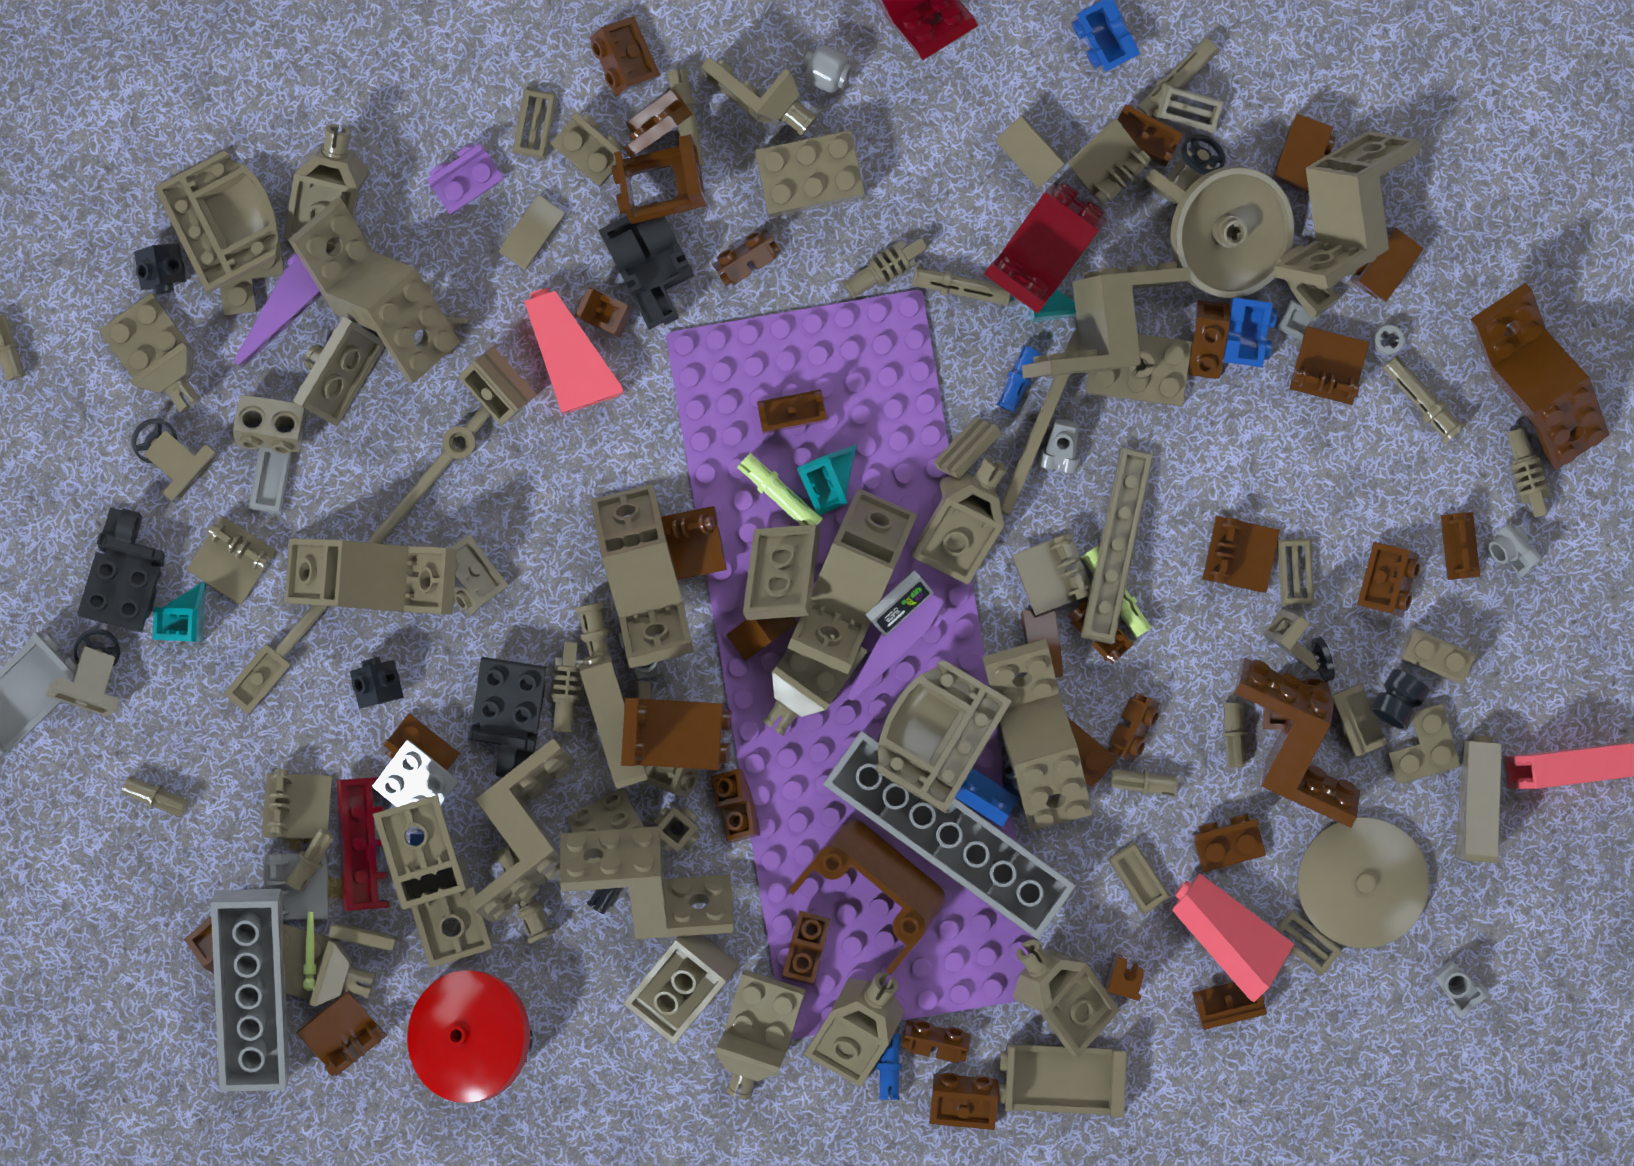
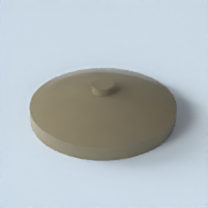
(1232, 231)
(1363, 883)

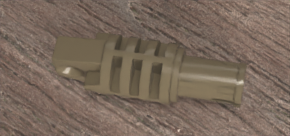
(885, 267)
(1528, 472)
(566, 687)

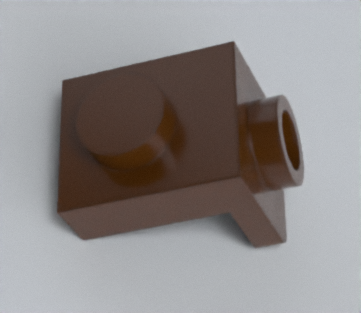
(603, 312)

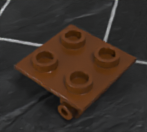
(1329, 365)
(694, 542)
(1241, 554)
(341, 1034)

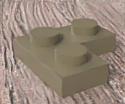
(239, 295)
(1432, 754)

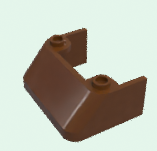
(888, 870)

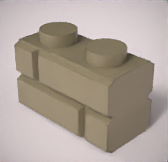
(497, 385)
(1436, 656)

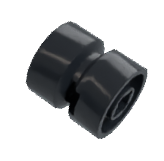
(1399, 699)

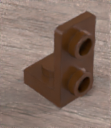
(1209, 339)

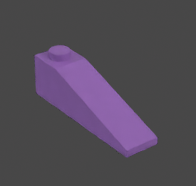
(286, 303)
(897, 642)

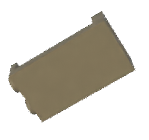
(1056, 1081)

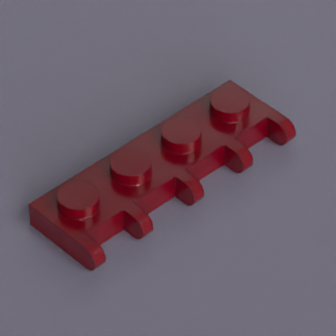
(359, 844)

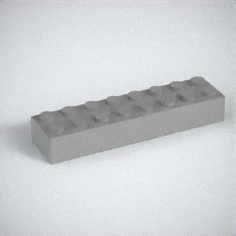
(953, 841)

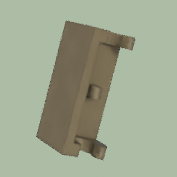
(1030, 151)
(1357, 720)

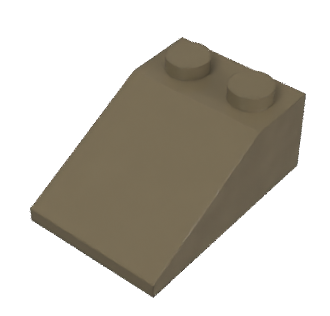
(681, 985)

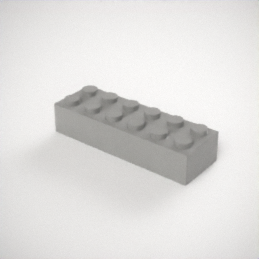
(250, 989)

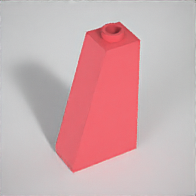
(572, 361)
(1570, 766)
(1232, 935)

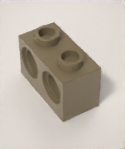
(272, 415)

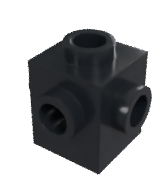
(160, 267)
(376, 682)

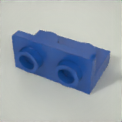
(987, 797)

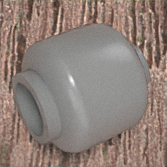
(827, 69)

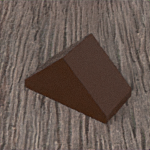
(756, 634)

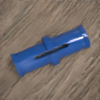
(1016, 384)
(889, 1070)

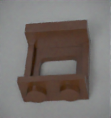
(687, 173)

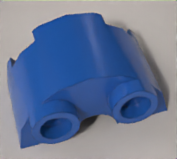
(1105, 35)
(1248, 332)

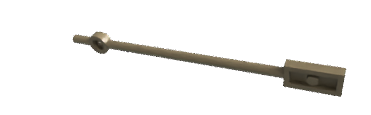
(270, 663)

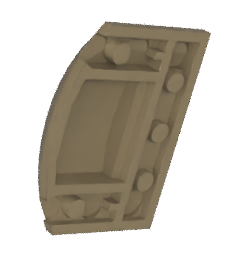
(221, 219)
(938, 733)

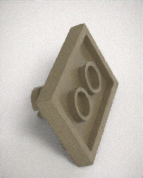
(338, 370)
(1158, 378)
(781, 572)

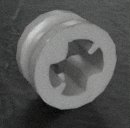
(1388, 350)

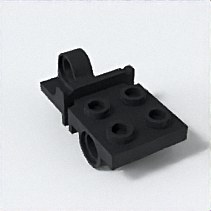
(649, 264)
(124, 578)
(508, 709)

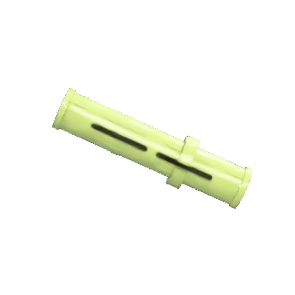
(778, 491)
(1130, 611)

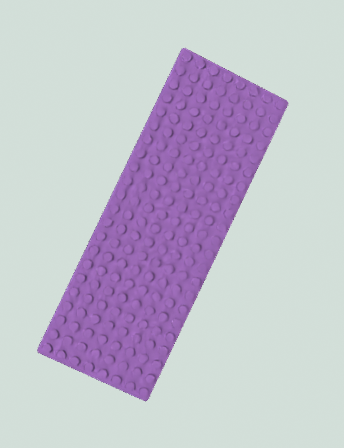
(885, 397)

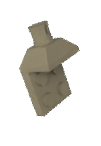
(776, 105)
(322, 177)
(153, 351)
(963, 523)
(804, 687)
(333, 968)
(1064, 994)
(858, 1028)
(758, 1030)

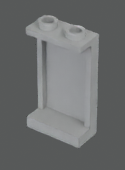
(25, 685)

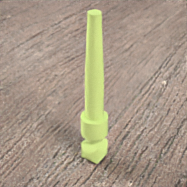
(309, 967)

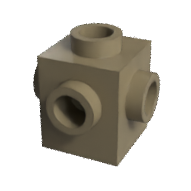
(687, 837)

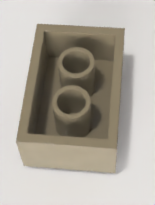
(809, 174)

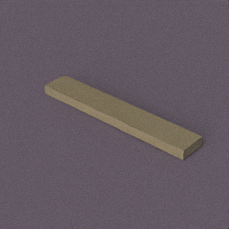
(1037, 433)
(1117, 545)

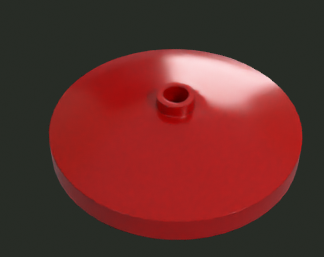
(468, 1036)

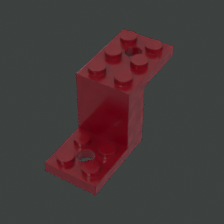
(928, 23)
(1046, 246)

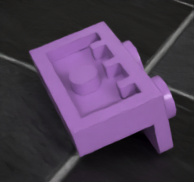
(464, 178)

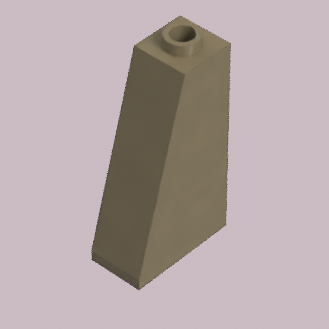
(608, 711)
(1479, 801)

